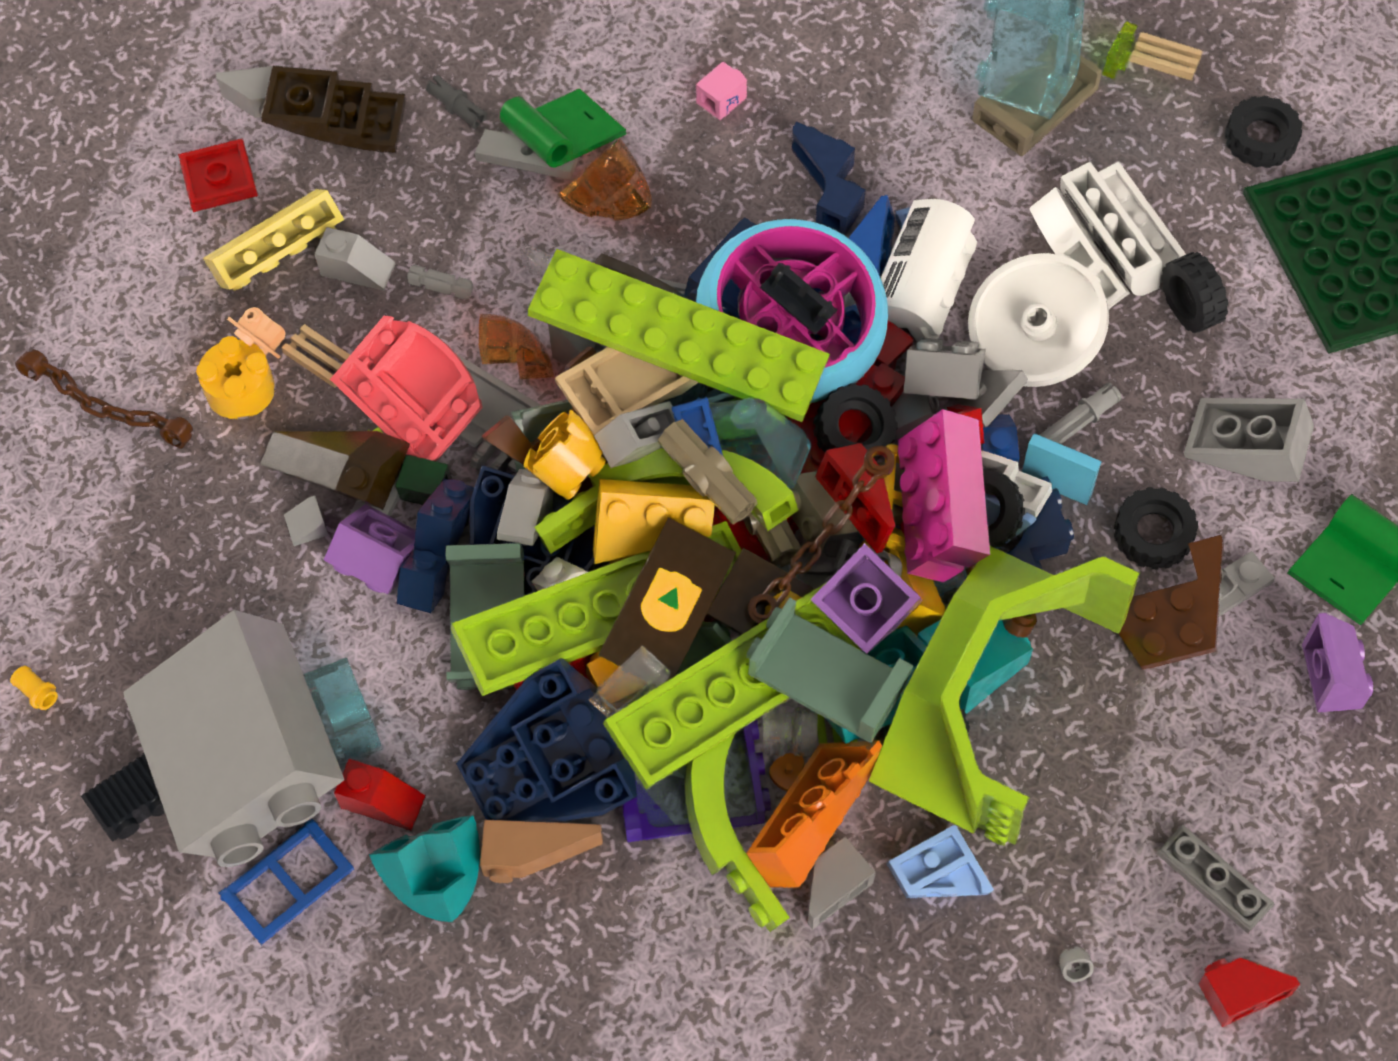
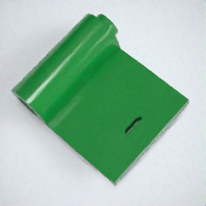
(561, 127)
(1352, 560)

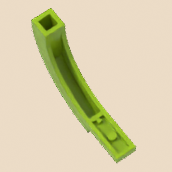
(774, 498)
(718, 840)

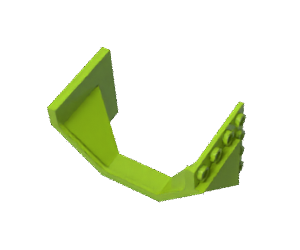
(927, 745)

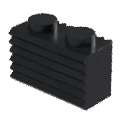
(125, 799)

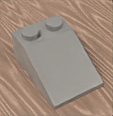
(1252, 436)

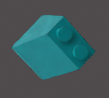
(998, 663)

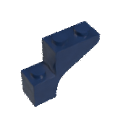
(829, 164)
(437, 526)
(1047, 535)

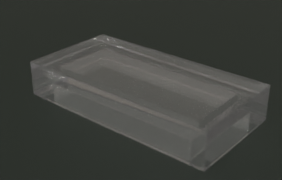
(629, 682)

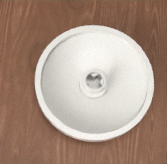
(1039, 318)

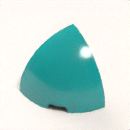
(434, 868)

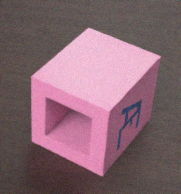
(721, 90)

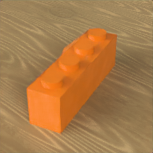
(812, 811)

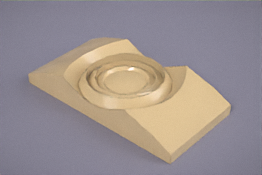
(617, 384)

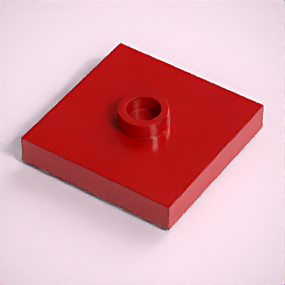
(217, 175)

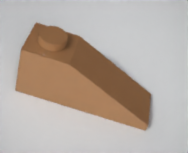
(524, 848)

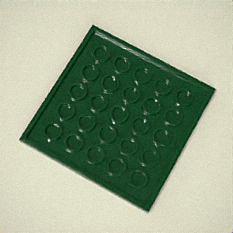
(1338, 243)

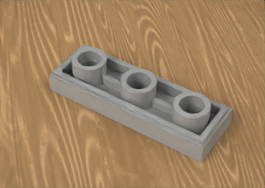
(511, 152)
(1232, 895)

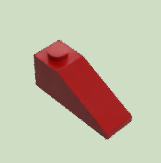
(872, 508)

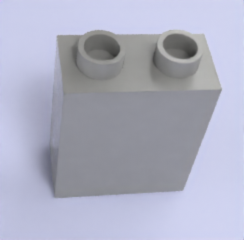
(233, 739)

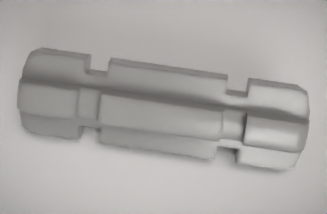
(440, 282)

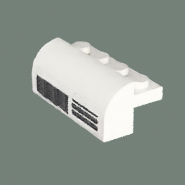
(1122, 224)
(928, 266)

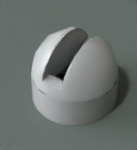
(1076, 955)

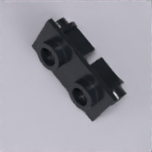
(798, 298)

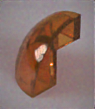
(609, 186)
(512, 342)

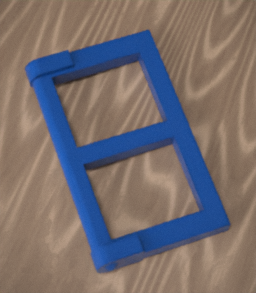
(270, 862)

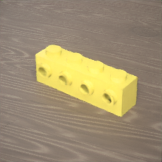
(273, 239)

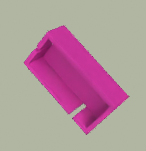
(943, 496)

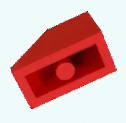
(378, 795)
(1243, 988)

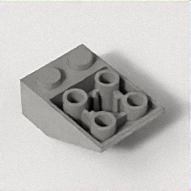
(944, 369)

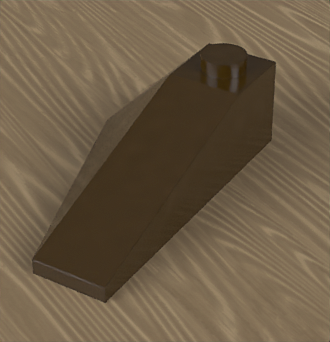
(345, 462)

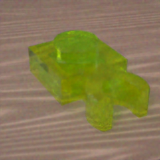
(1118, 55)

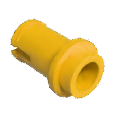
(40, 694)

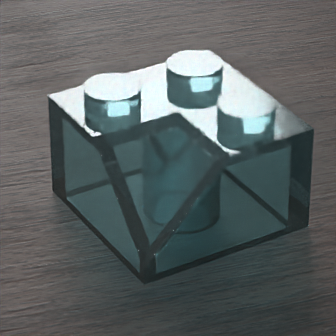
(343, 711)

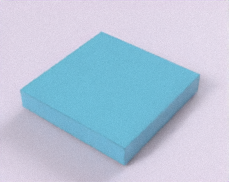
(1066, 468)

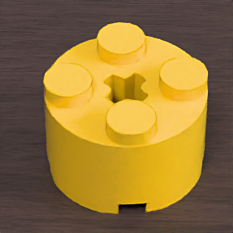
(236, 378)
(565, 455)

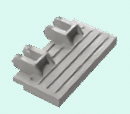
(497, 402)

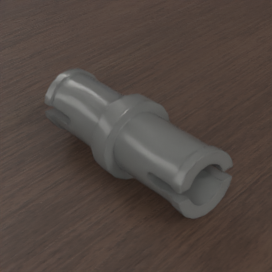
(456, 101)

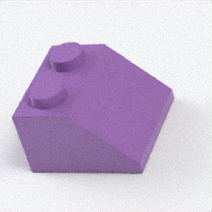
(371, 548)
(866, 599)
(1336, 665)

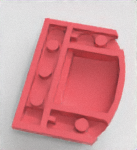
(410, 386)

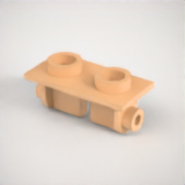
(260, 330)

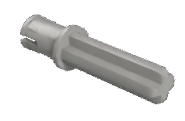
(1083, 414)

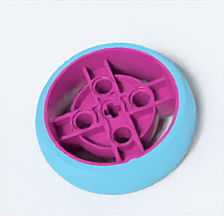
(839, 271)

